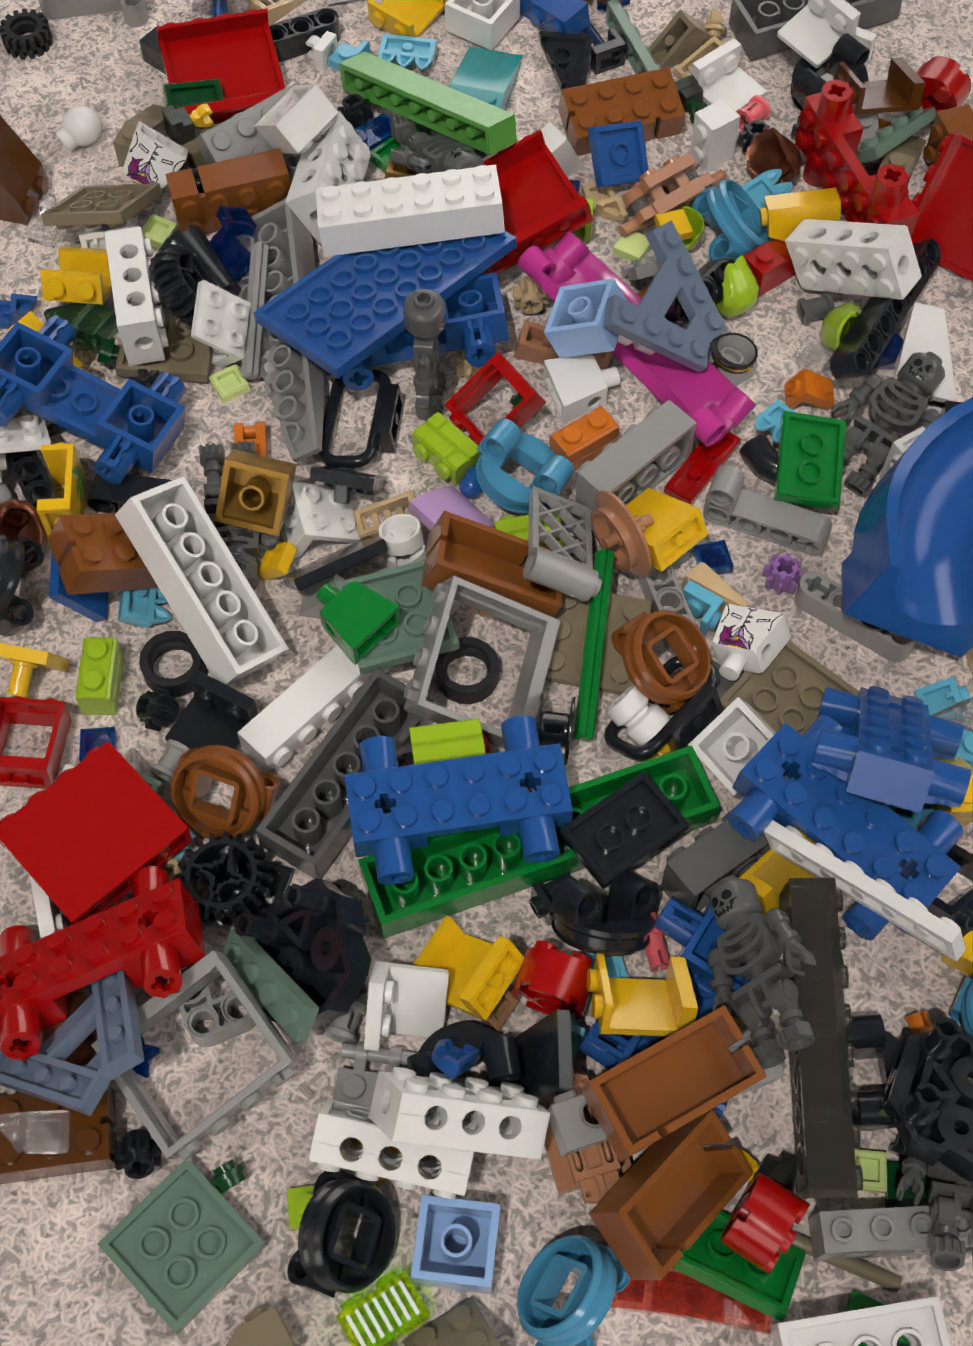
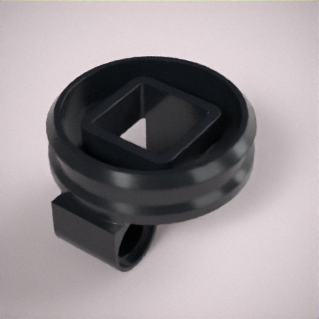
(807, 78)
(17, 560)
(605, 923)
(872, 1042)
(499, 1053)
(316, 1263)

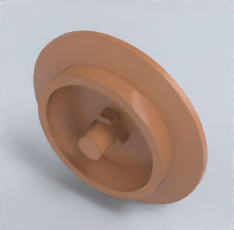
(622, 533)

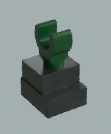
(690, 95)

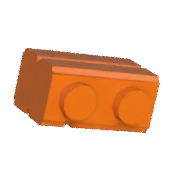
(585, 437)

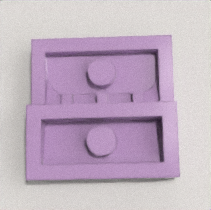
(432, 504)

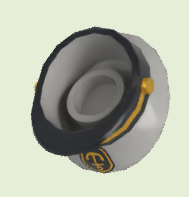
(734, 356)

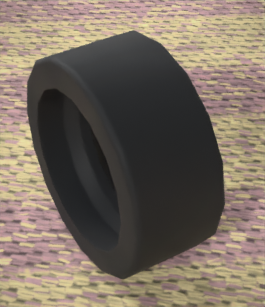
(161, 644)
(468, 693)

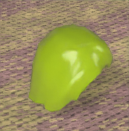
(739, 289)
(838, 323)

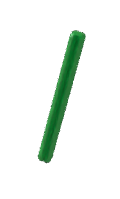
(594, 649)

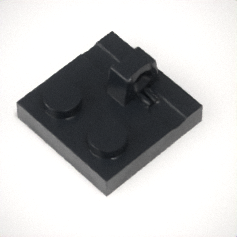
(345, 480)

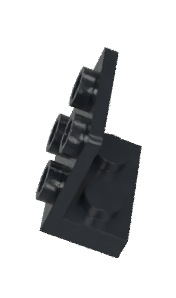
(212, 715)

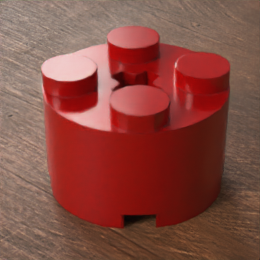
(944, 84)
(553, 980)
(764, 1222)

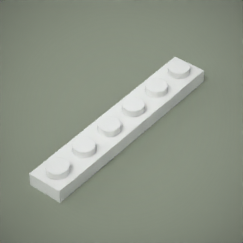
(875, 895)

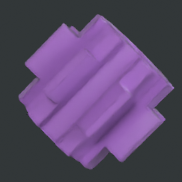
(783, 573)

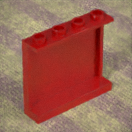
(225, 48)
(535, 198)
(947, 204)
(93, 834)

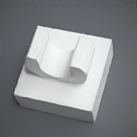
(322, 49)

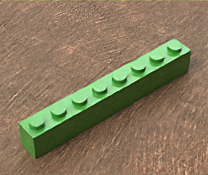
(429, 103)

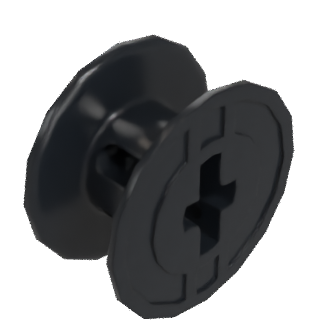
(555, 727)

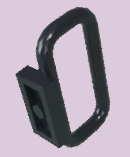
(383, 428)
(684, 724)

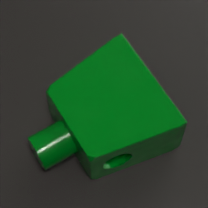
(356, 618)

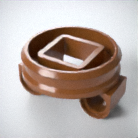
(645, 670)
(192, 779)

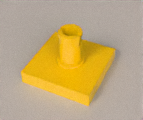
(24, 662)

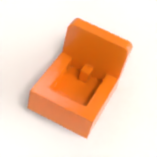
(810, 388)

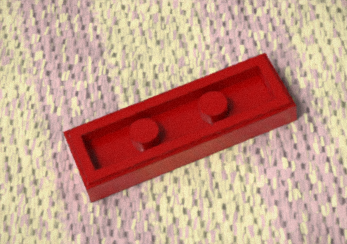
(700, 469)

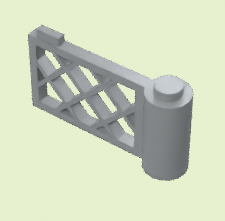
(556, 567)

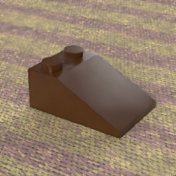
(20, 178)

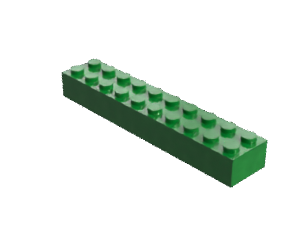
(482, 866)

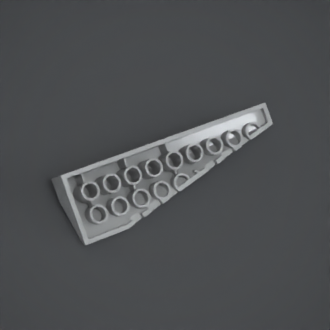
(289, 376)

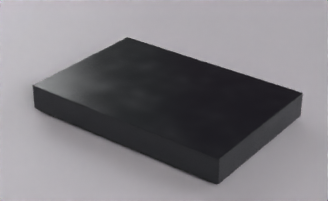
(335, 563)
(623, 829)
(547, 1057)

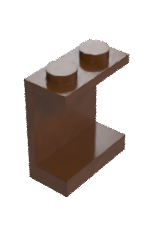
(898, 93)

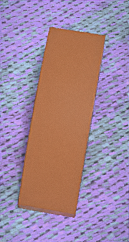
(535, 347)

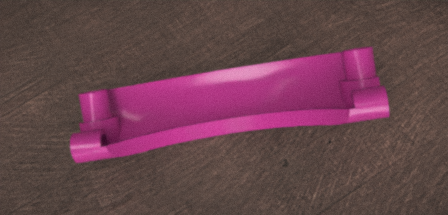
(702, 395)

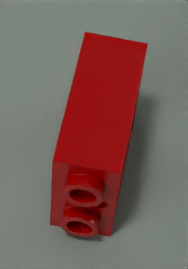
(481, 384)
(33, 771)

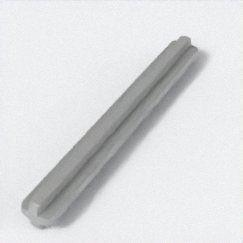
(256, 296)

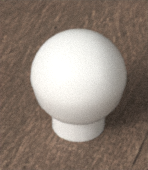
(80, 127)

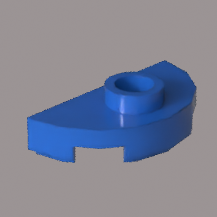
(454, 1060)

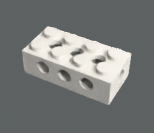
(334, 160)
(854, 258)
(134, 296)
(459, 1114)
(372, 1159)
(917, 1320)

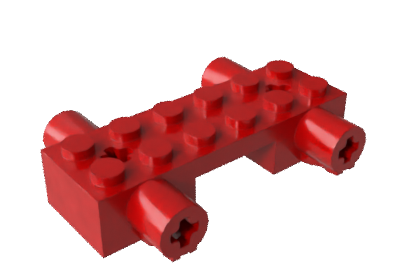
(830, 140)
(142, 935)

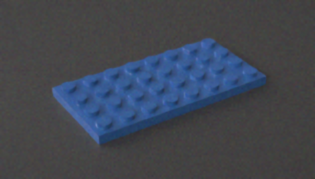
(358, 298)

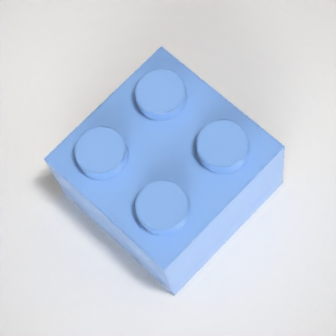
(578, 319)
(456, 1244)

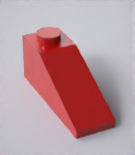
(770, 265)

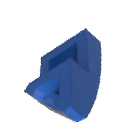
(15, 309)

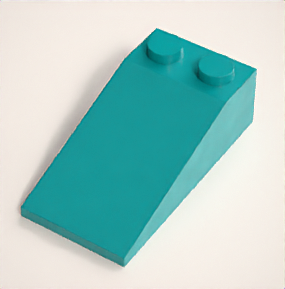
(487, 75)

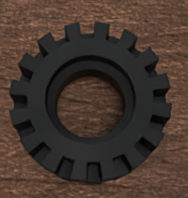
(28, 44)

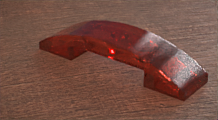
(690, 1299)

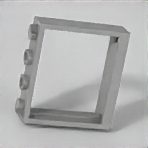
(534, 666)
(157, 1009)

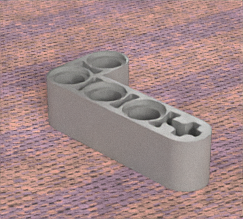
(134, 11)
(762, 515)
(666, 592)
(811, 597)
(218, 1010)

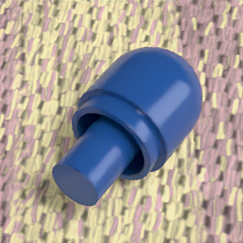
(469, 484)

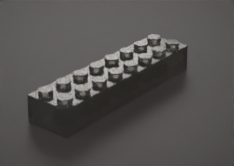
(820, 1073)

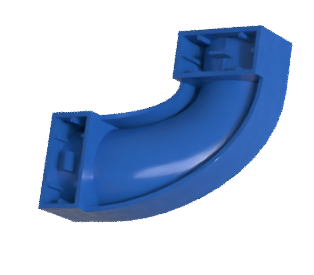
(917, 541)

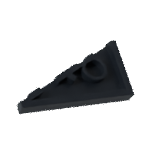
(567, 56)

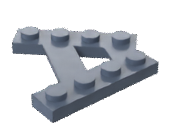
(646, 321)
(79, 1088)

